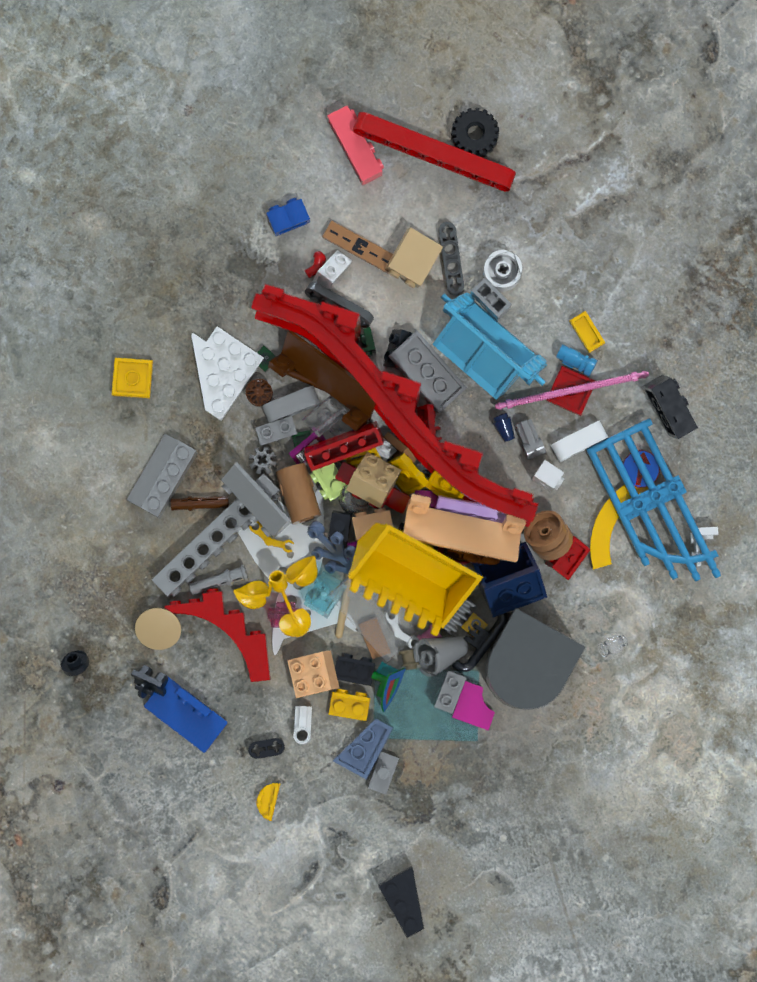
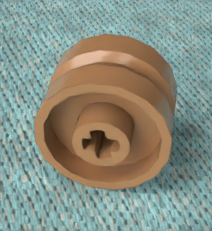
(548, 535)

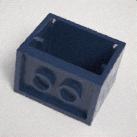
(511, 583)

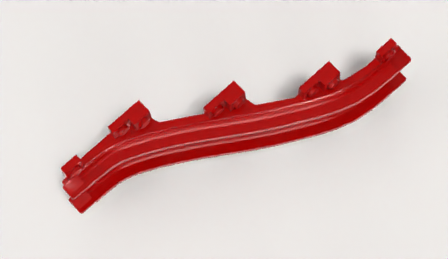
(396, 398)

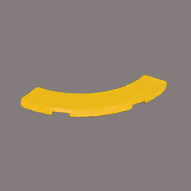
(603, 529)

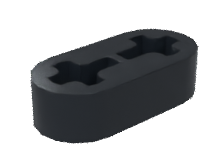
(265, 743)

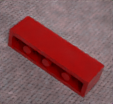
(343, 446)

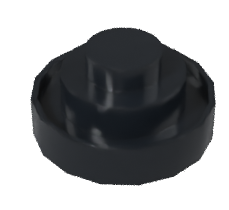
(75, 663)

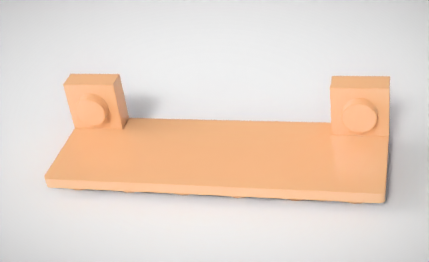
(463, 531)

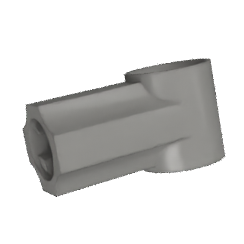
(531, 442)

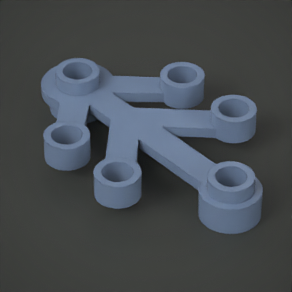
(336, 553)

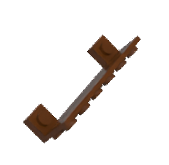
(327, 375)

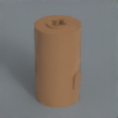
(298, 493)

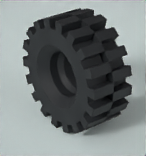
(475, 118)

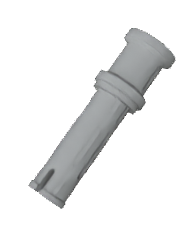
(226, 578)

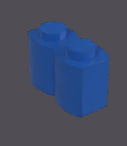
(288, 216)

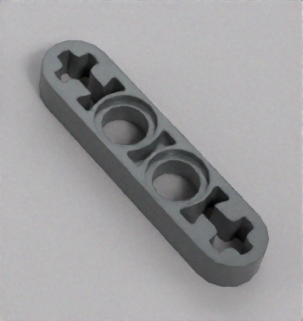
(451, 258)
(321, 294)

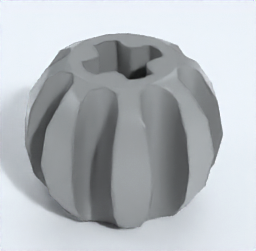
(263, 454)

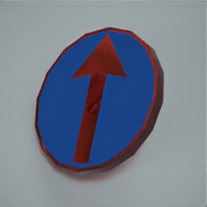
(634, 472)

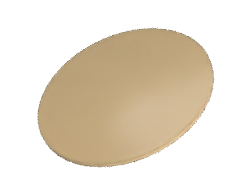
(158, 629)

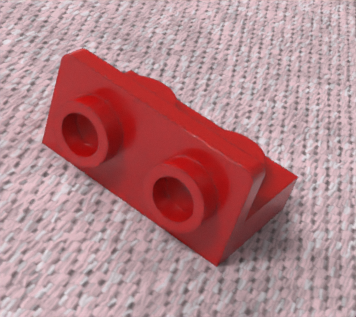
(571, 560)

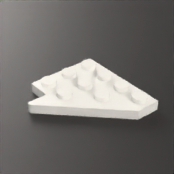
(223, 370)

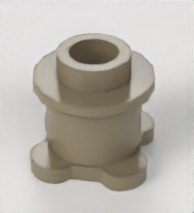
(408, 659)

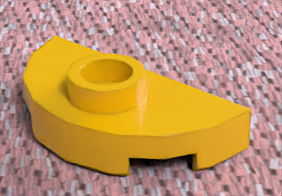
(267, 800)

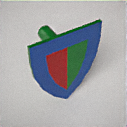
(388, 686)

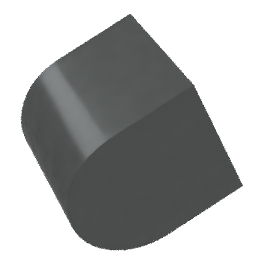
(530, 662)

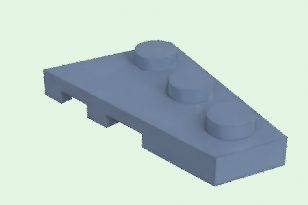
(365, 749)

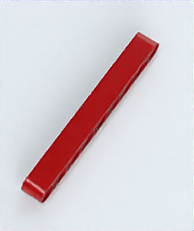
(434, 151)

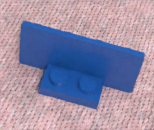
(186, 715)

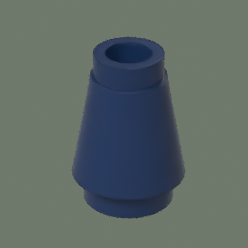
(504, 426)

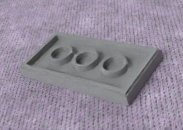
(422, 364)

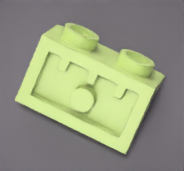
(326, 478)

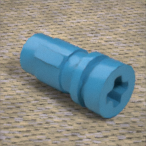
(573, 358)

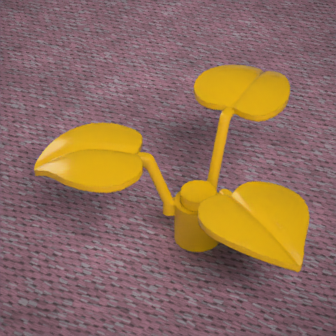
(254, 594)

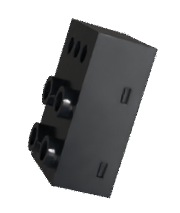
(670, 406)

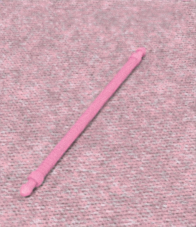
(634, 376)

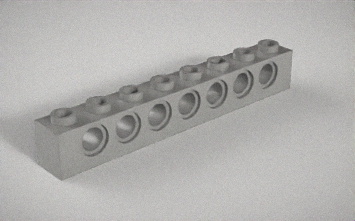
(163, 578)

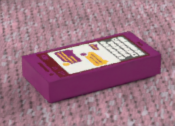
(297, 453)

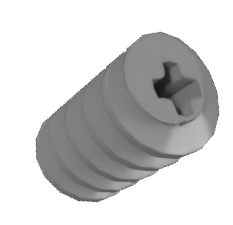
(460, 614)

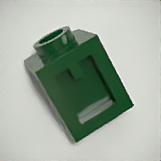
(367, 339)

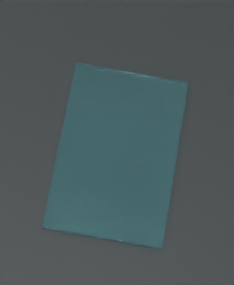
(414, 712)

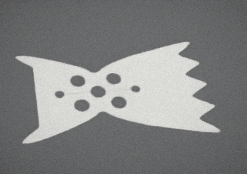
(272, 558)

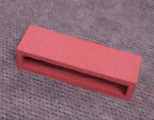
(355, 147)

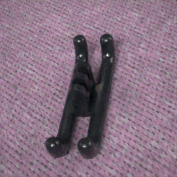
(481, 642)

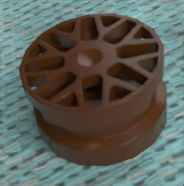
(259, 392)

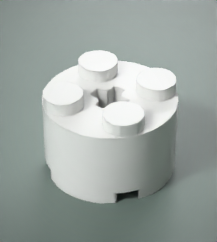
(507, 261)

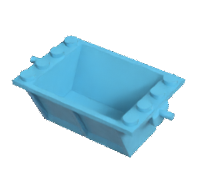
(486, 348)

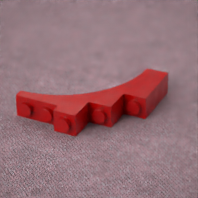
(252, 646)

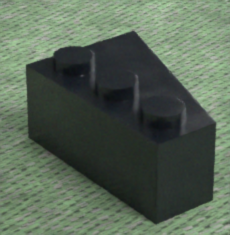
(403, 900)

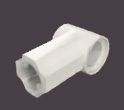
(302, 722)

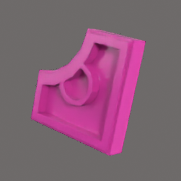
(471, 707)

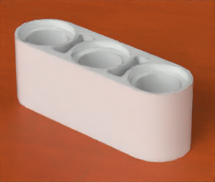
(579, 441)

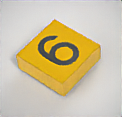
(470, 622)

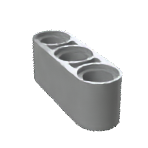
(291, 404)

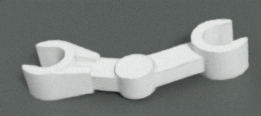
(393, 621)

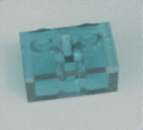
(315, 601)

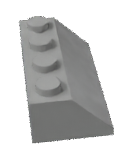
(162, 476)
(255, 500)

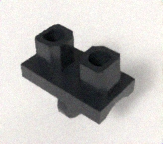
(146, 684)

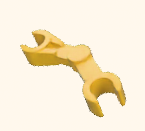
(269, 541)

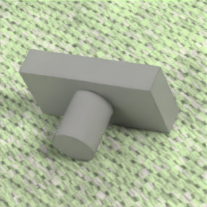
(383, 773)

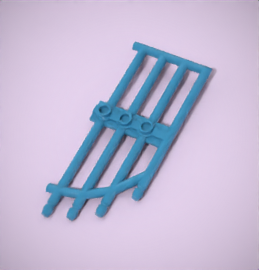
(654, 497)

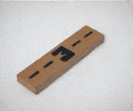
(357, 246)

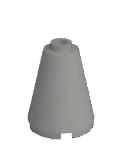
(438, 653)

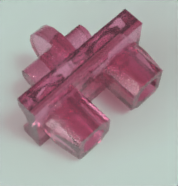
(277, 613)

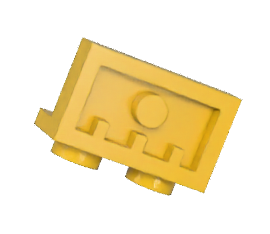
(348, 705)

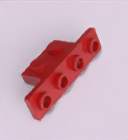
(396, 499)

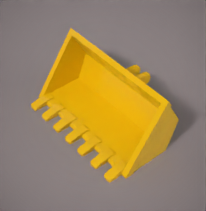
(410, 576)

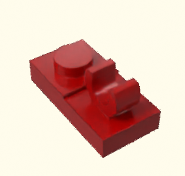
(427, 415)

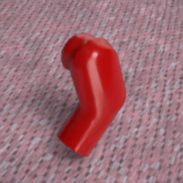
(319, 261)

